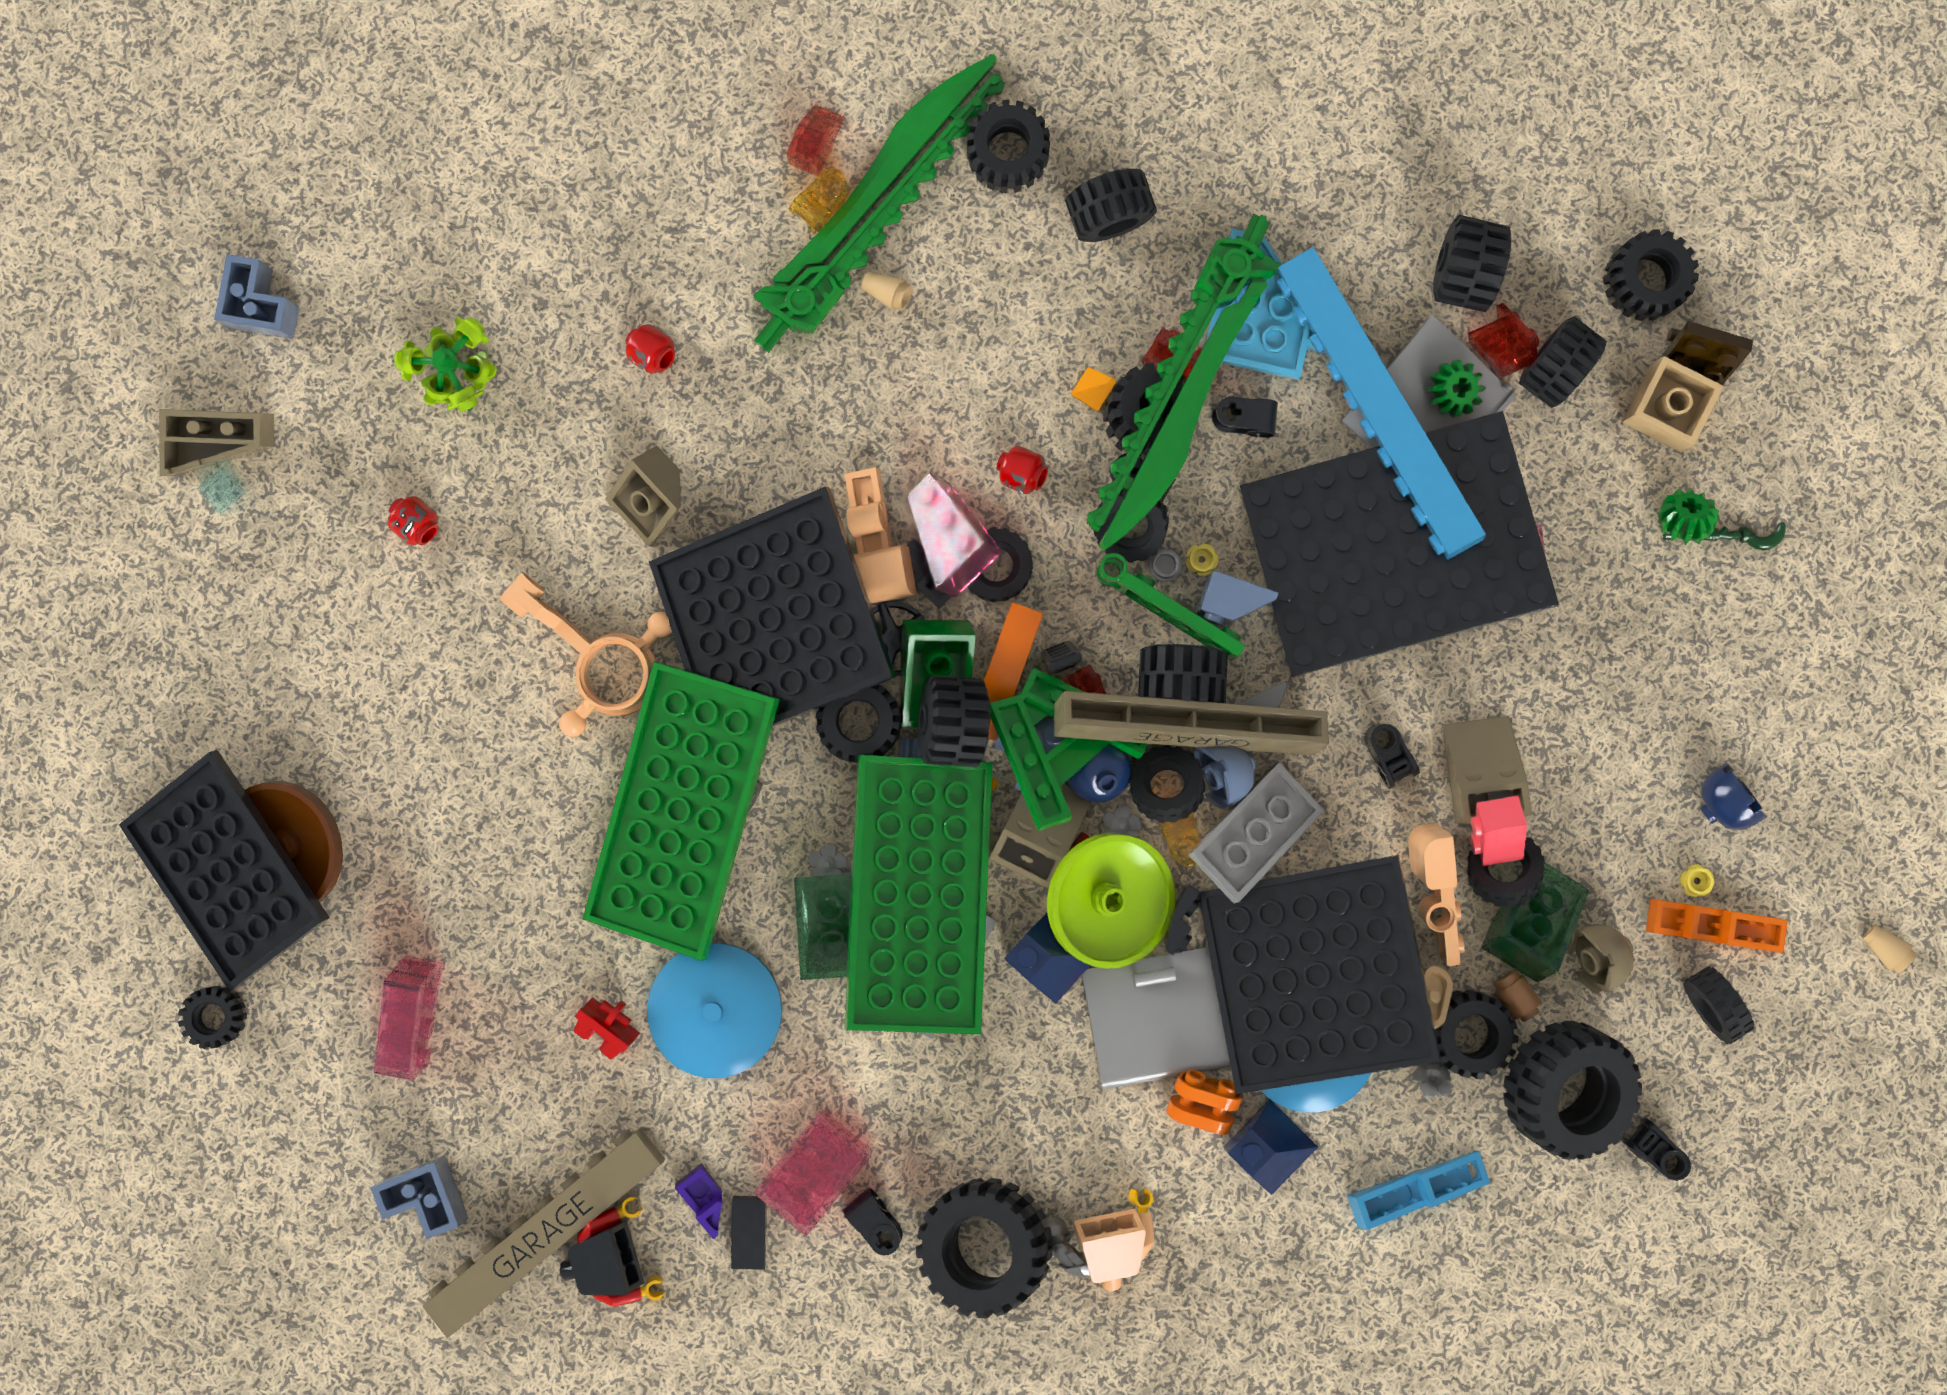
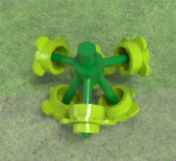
(442, 355)

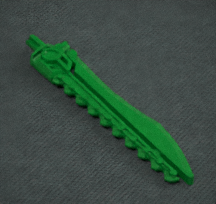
(1222, 278)
(806, 300)

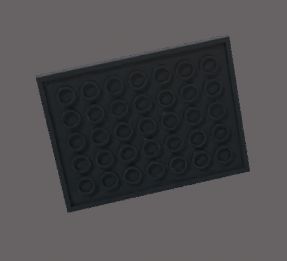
(1361, 569)

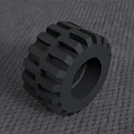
(1014, 120)
(1111, 205)
(1673, 260)
(1563, 362)
(878, 743)
(1498, 1042)

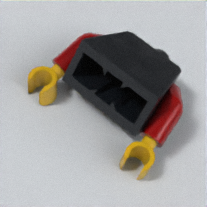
(607, 1262)

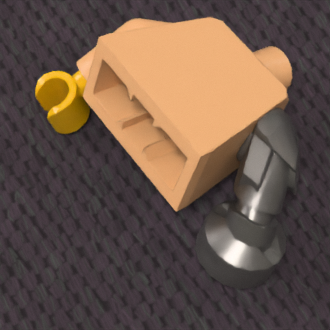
(1108, 1243)

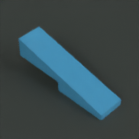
(1416, 1190)

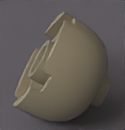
(1606, 959)

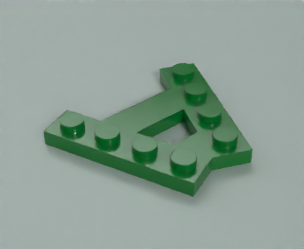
(1036, 772)

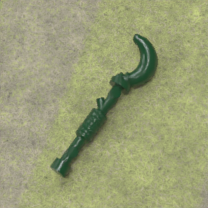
(1746, 535)

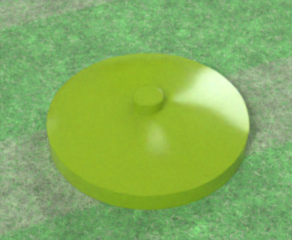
(1111, 900)

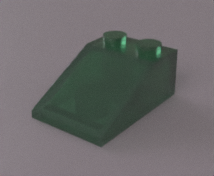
(823, 925)
(1538, 932)

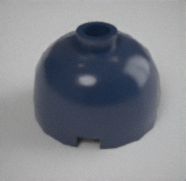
(1102, 776)
(1729, 800)

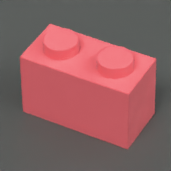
(1499, 831)

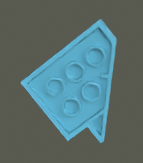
(1271, 335)

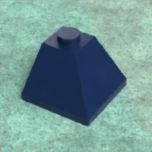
(1045, 961)
(1270, 1147)

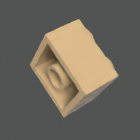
(1672, 404)

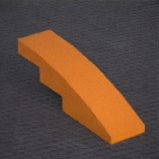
(1011, 655)
(1716, 925)

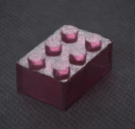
(813, 1172)

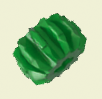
(1451, 376)
(1688, 516)

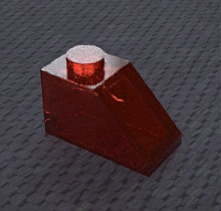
(814, 139)

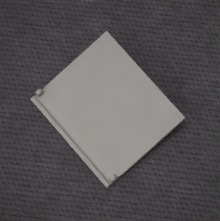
(1411, 372)
(1155, 1018)

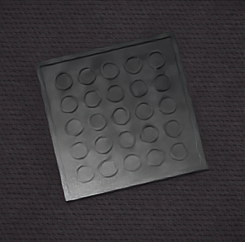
(776, 608)
(1319, 976)

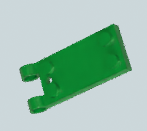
(1141, 590)

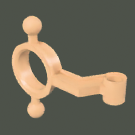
(525, 597)

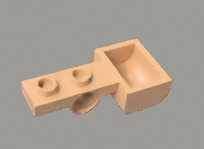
(883, 568)
(1435, 865)

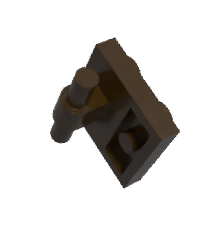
(1707, 350)

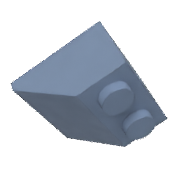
(1230, 599)

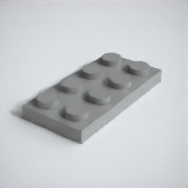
(1256, 832)

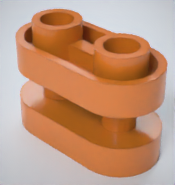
(1204, 1102)

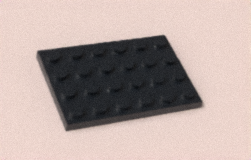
(223, 870)

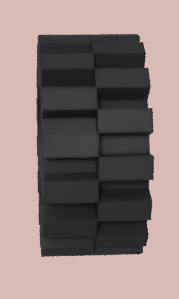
(193, 1017)

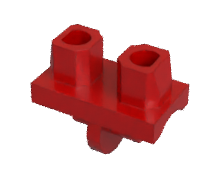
(608, 1023)

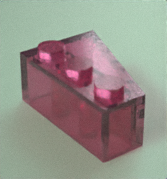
(950, 535)
(407, 1018)

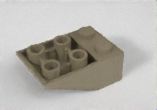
(1483, 765)
(1036, 852)

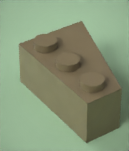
(206, 438)

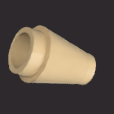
(888, 290)
(1890, 949)

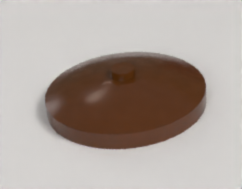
(304, 831)

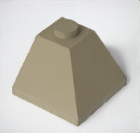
(647, 494)

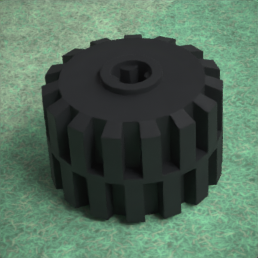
(1472, 263)
(1129, 398)
(1183, 673)
(953, 721)

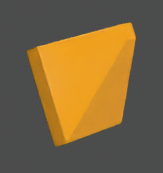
(1093, 388)

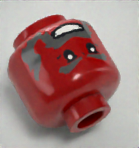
(650, 349)
(1022, 470)
(413, 520)

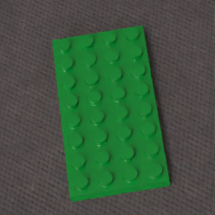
(680, 810)
(918, 896)

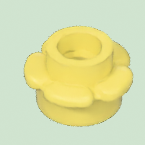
(1205, 551)
(1705, 877)

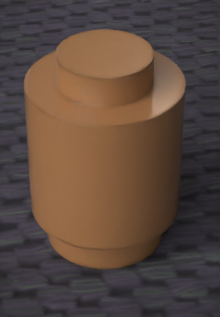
(1517, 996)

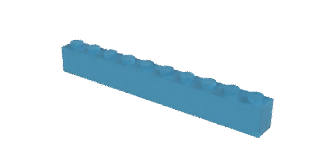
(1380, 404)

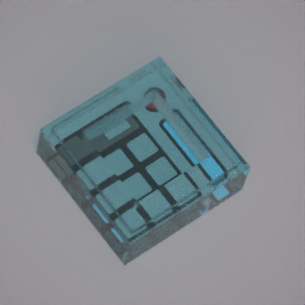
(221, 490)

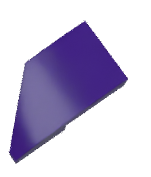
(703, 1197)

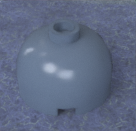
(1227, 773)

